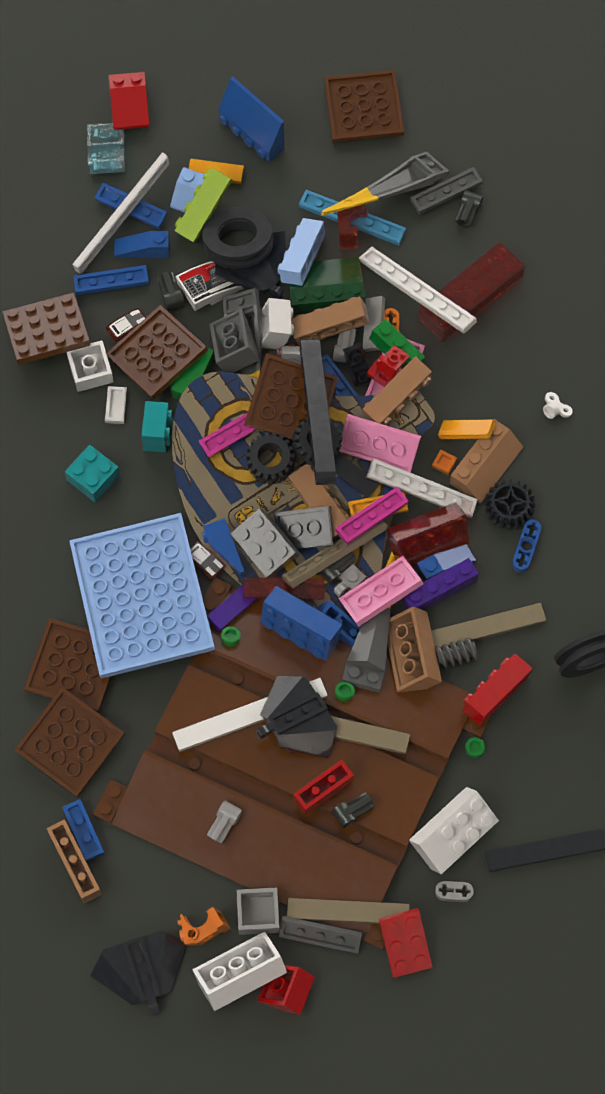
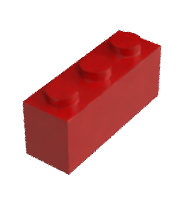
(323, 787)

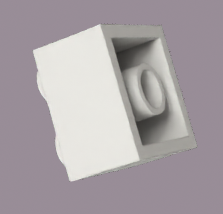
(90, 366)

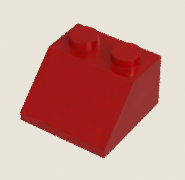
(288, 991)

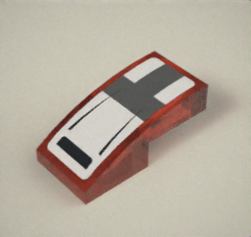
(126, 323)
(206, 560)

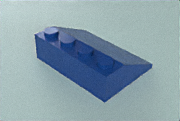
(252, 120)

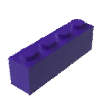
(442, 586)

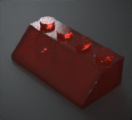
(429, 534)

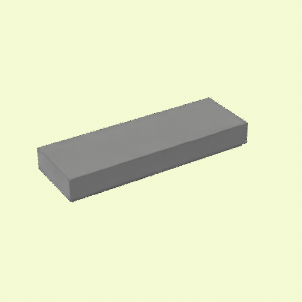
(375, 310)

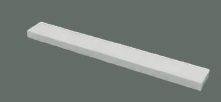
(121, 213)
(418, 290)
(228, 722)

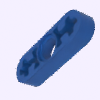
(520, 551)

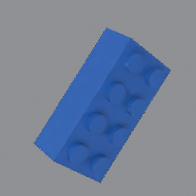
(300, 623)

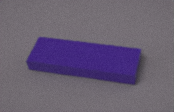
(229, 609)

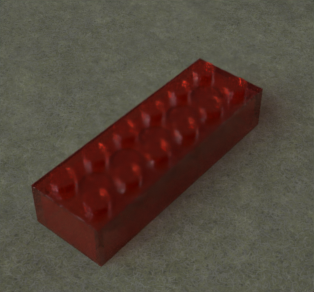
(476, 287)

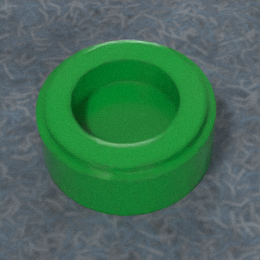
(230, 636)
(344, 691)
(475, 747)

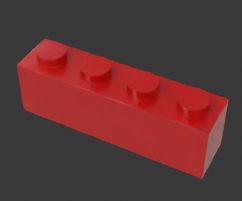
(497, 689)

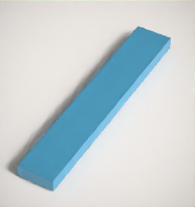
(371, 225)

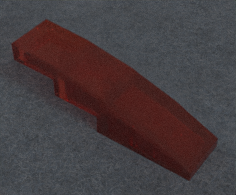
(261, 588)

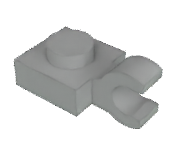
(350, 579)

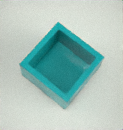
(156, 426)
(92, 473)

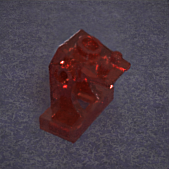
(348, 234)

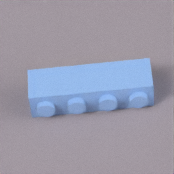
(301, 251)

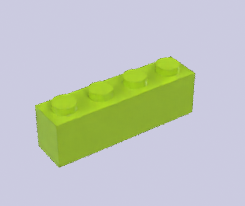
(203, 205)

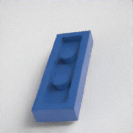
(83, 830)

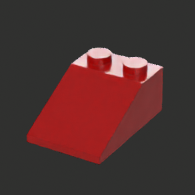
(129, 100)

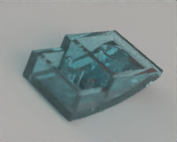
(105, 149)

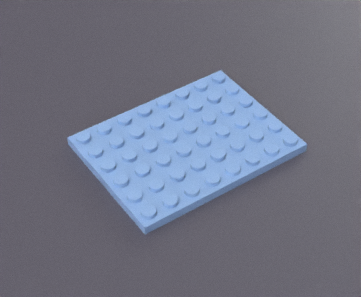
(141, 595)

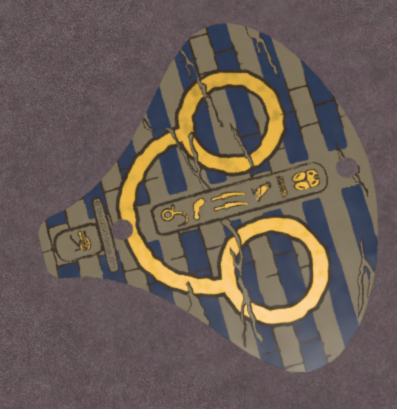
(226, 488)

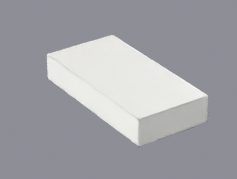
(116, 405)

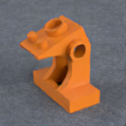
(214, 925)

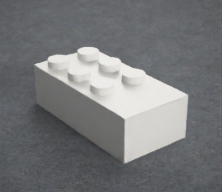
(453, 830)
(239, 971)

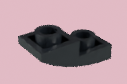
(357, 364)

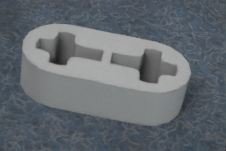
(453, 896)

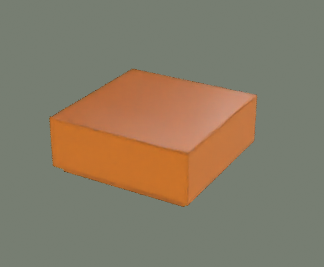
(444, 462)

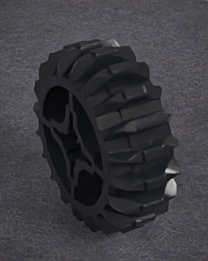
(525, 503)

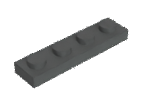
(446, 190)
(320, 934)

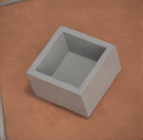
(257, 911)

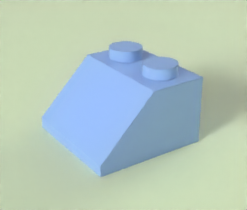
(185, 187)

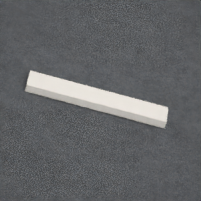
(420, 487)

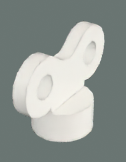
(555, 407)

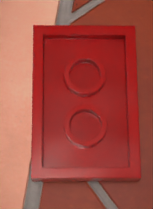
(405, 942)

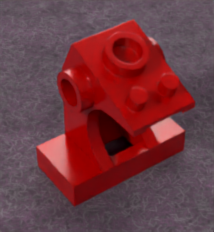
(388, 365)

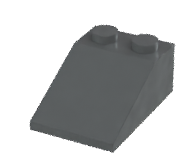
(233, 342)

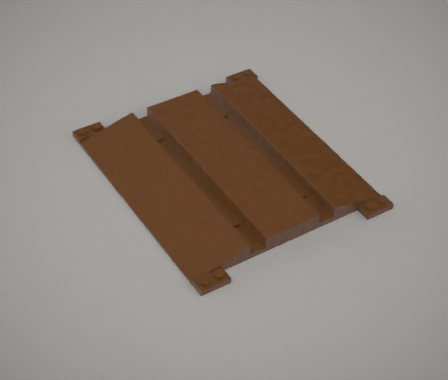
(273, 843)

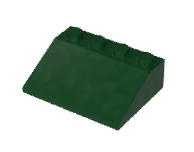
(327, 284)

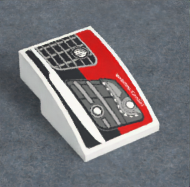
(203, 287)

